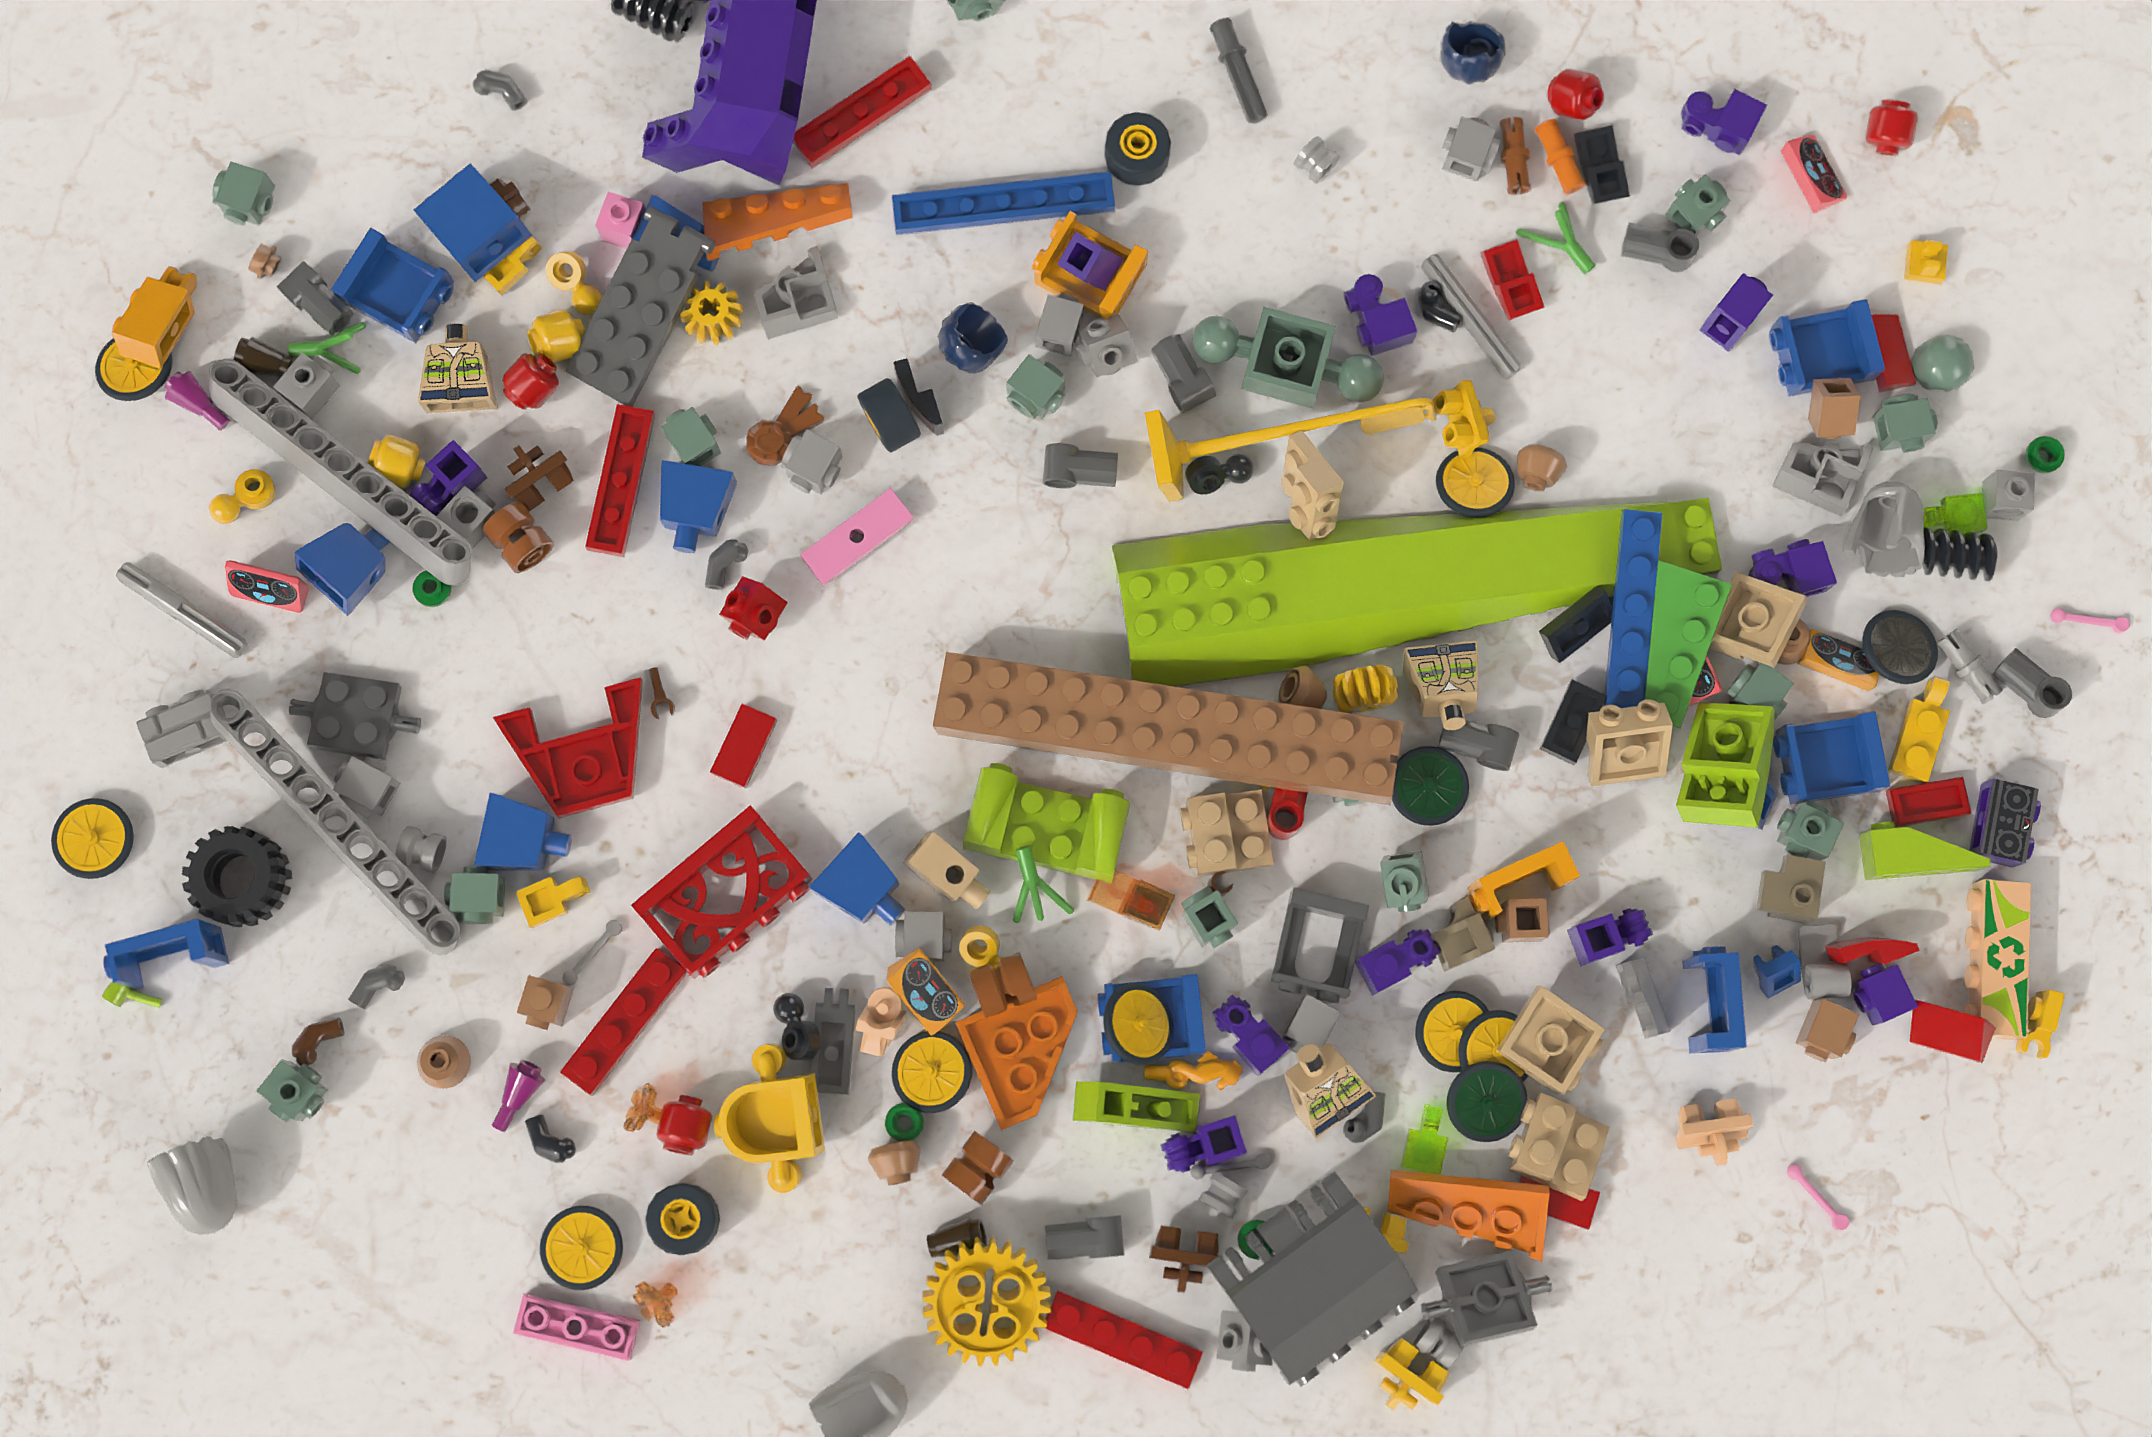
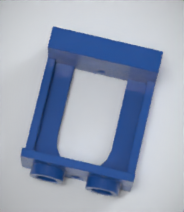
(201, 938)

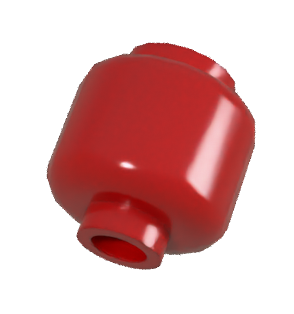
(1575, 94)
(1891, 127)
(530, 381)
(684, 1125)

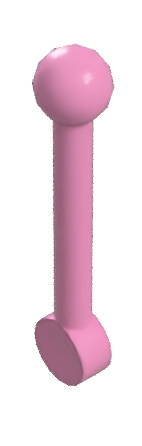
(2119, 625)
(1838, 1221)

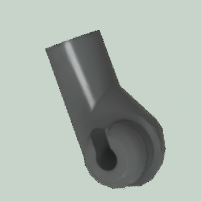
(721, 559)
(374, 980)

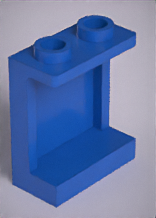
(472, 222)
(393, 286)
(1827, 348)
(1831, 759)
(1724, 1001)
(1184, 1003)

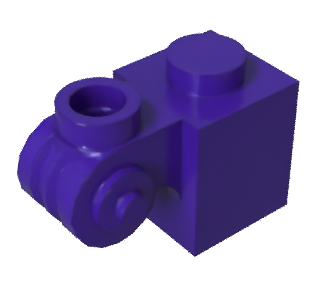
(1725, 127)
(1380, 325)
(451, 472)
(1802, 567)
(1607, 936)
(1392, 962)
(1257, 1042)
(1213, 1142)

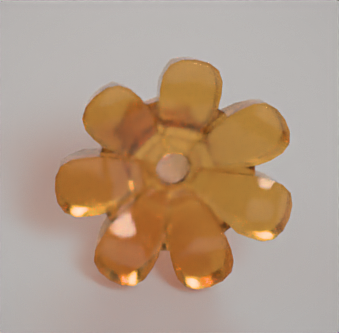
(643, 1109)
(656, 1302)

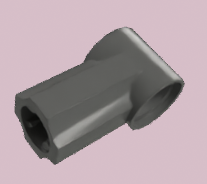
(1655, 246)
(310, 292)
(1186, 382)
(1069, 466)
(2029, 681)
(1489, 744)
(1093, 1238)

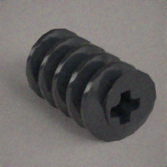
(659, 15)
(1959, 552)

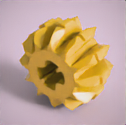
(705, 324)
(1365, 689)

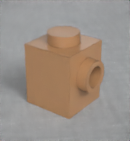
(1834, 407)
(1523, 920)
(544, 1002)
(1827, 1030)

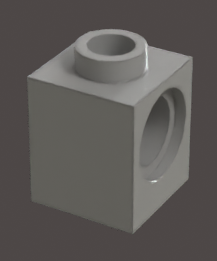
(1059, 324)
(2008, 494)
(462, 502)
(1310, 1024)

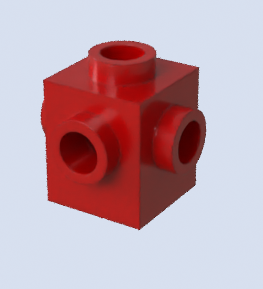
(752, 609)

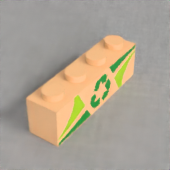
(1999, 955)

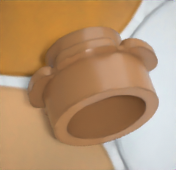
(264, 261)

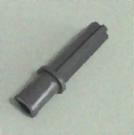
(1239, 72)

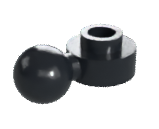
(1207, 474)
(799, 1037)

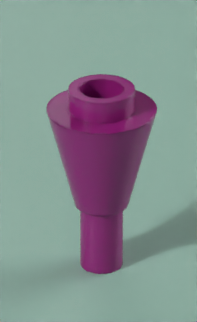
(188, 393)
(520, 1085)

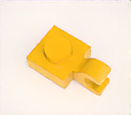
(511, 269)
(546, 899)
(2044, 1017)

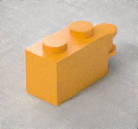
(155, 317)

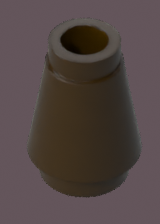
(261, 358)
(951, 1236)

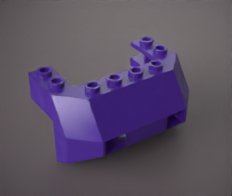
(743, 91)

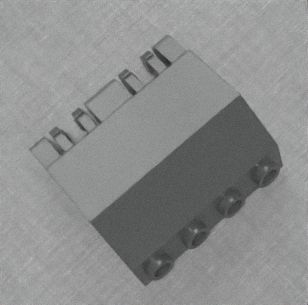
(1318, 1284)

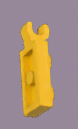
(1921, 733)

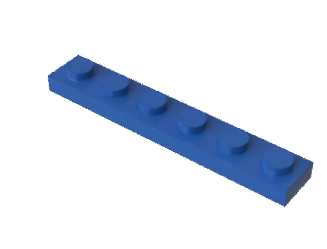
(1003, 203)
(1632, 608)

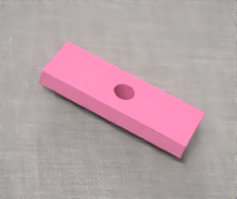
(875, 522)
(600, 1332)

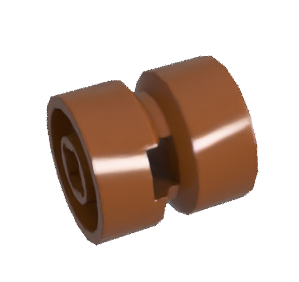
(515, 534)
(1002, 985)
(977, 1168)

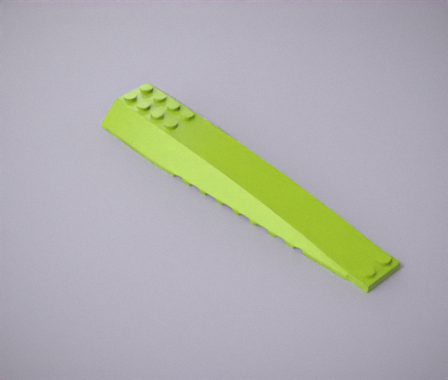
(1280, 601)

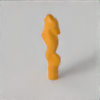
(1208, 1069)

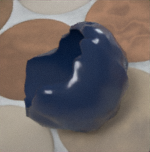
(1472, 51)
(971, 338)

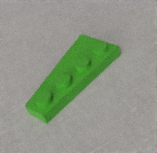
(1681, 634)

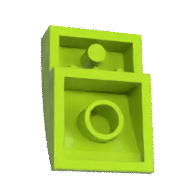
(1727, 764)

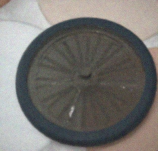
(1900, 647)

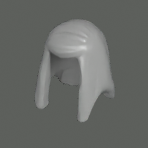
(1889, 531)
(197, 1184)
(861, 1406)

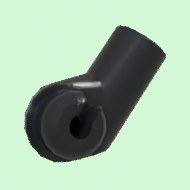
(1433, 307)
(546, 1144)

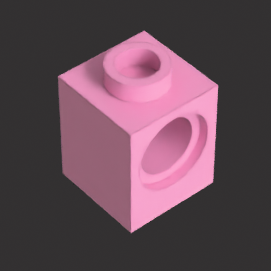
(619, 219)

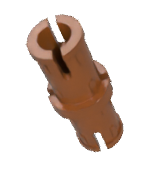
(1515, 155)

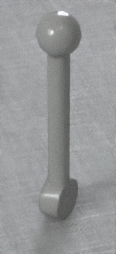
(613, 928)
(1262, 1161)

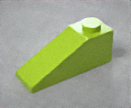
(1909, 853)
(1135, 1106)

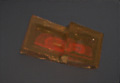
(1132, 899)

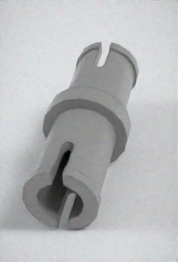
(1969, 666)

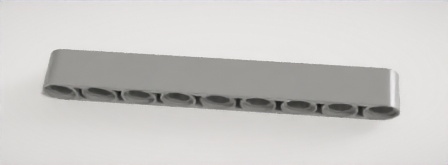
(292, 437)
(328, 805)

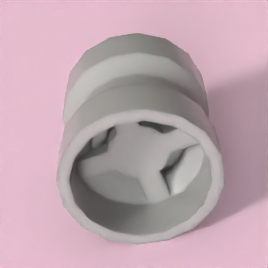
(418, 848)
(1438, 1342)

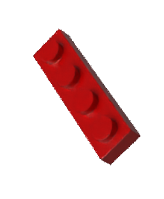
(861, 111)
(620, 480)
(623, 1022)
(1123, 1339)

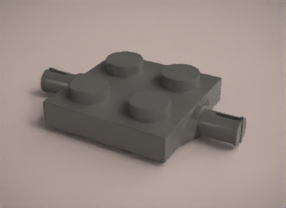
(354, 715)
(1486, 1298)

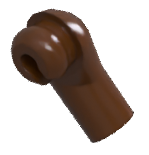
(311, 1036)

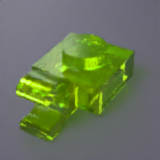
(1958, 513)
(1424, 1148)

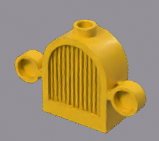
(773, 1119)

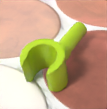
(118, 993)

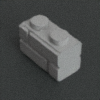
(180, 730)

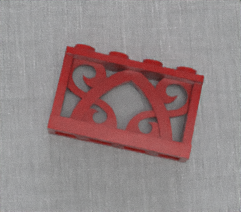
(668, 893)

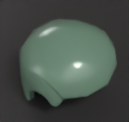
(1943, 363)

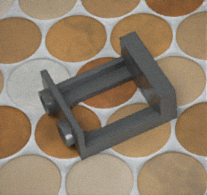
(1353, 917)

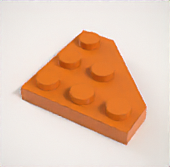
(1020, 1050)

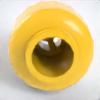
(555, 335)
(397, 460)

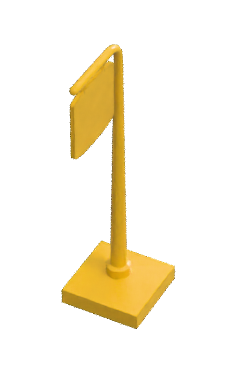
(1171, 455)

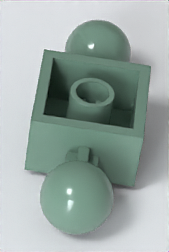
(1304, 339)

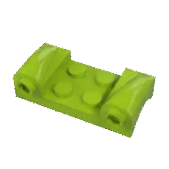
(1061, 828)

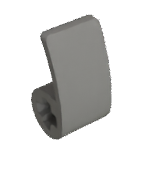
(1819, 974)

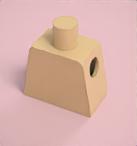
(933, 858)

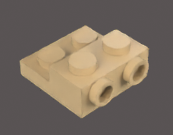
(1312, 486)
(1757, 620)
(1628, 743)
(1227, 832)
(1551, 1041)
(1557, 1146)

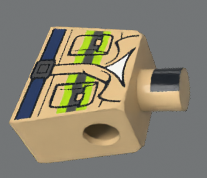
(456, 375)
(1443, 680)
(1325, 1088)

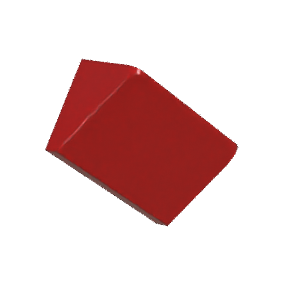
(1896, 359)
(1951, 1031)

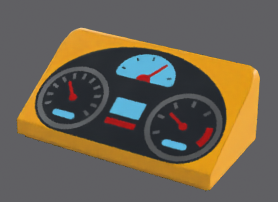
(1839, 661)
(924, 991)

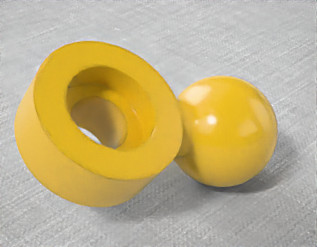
(584, 297)
(226, 507)
(977, 955)

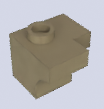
(1793, 891)
(1464, 937)

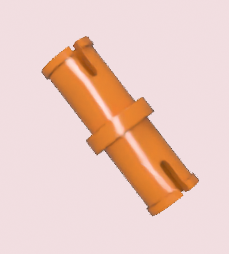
(1560, 156)

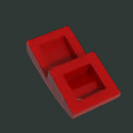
(1511, 280)
(1877, 949)

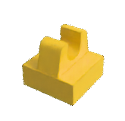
(1926, 261)

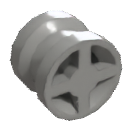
(1316, 159)
(1223, 1195)

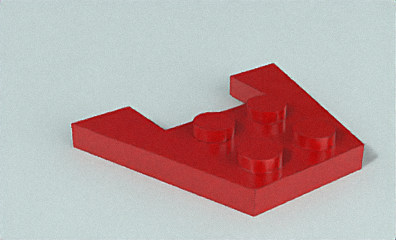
(584, 767)

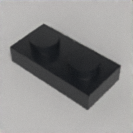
(1577, 624)
(1569, 725)

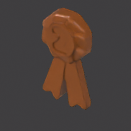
(769, 439)

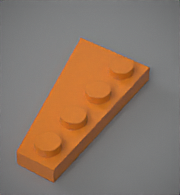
(758, 216)
(1490, 1209)

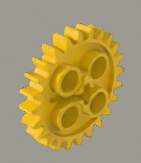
(951, 1298)

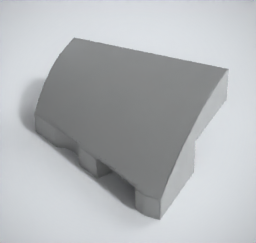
(796, 298)
(1822, 474)
(1641, 990)

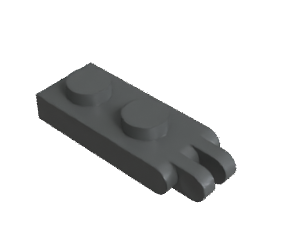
(836, 1032)

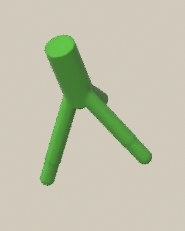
(1572, 247)
(320, 347)
(1030, 882)

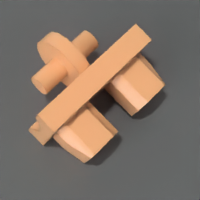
(880, 1021)
(1713, 1136)

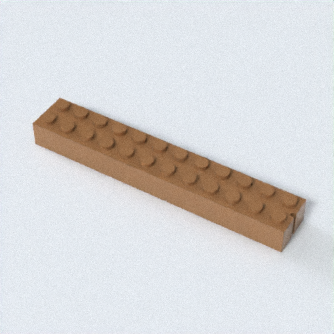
(1168, 728)

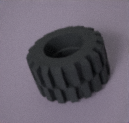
(209, 863)

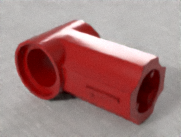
(1290, 802)

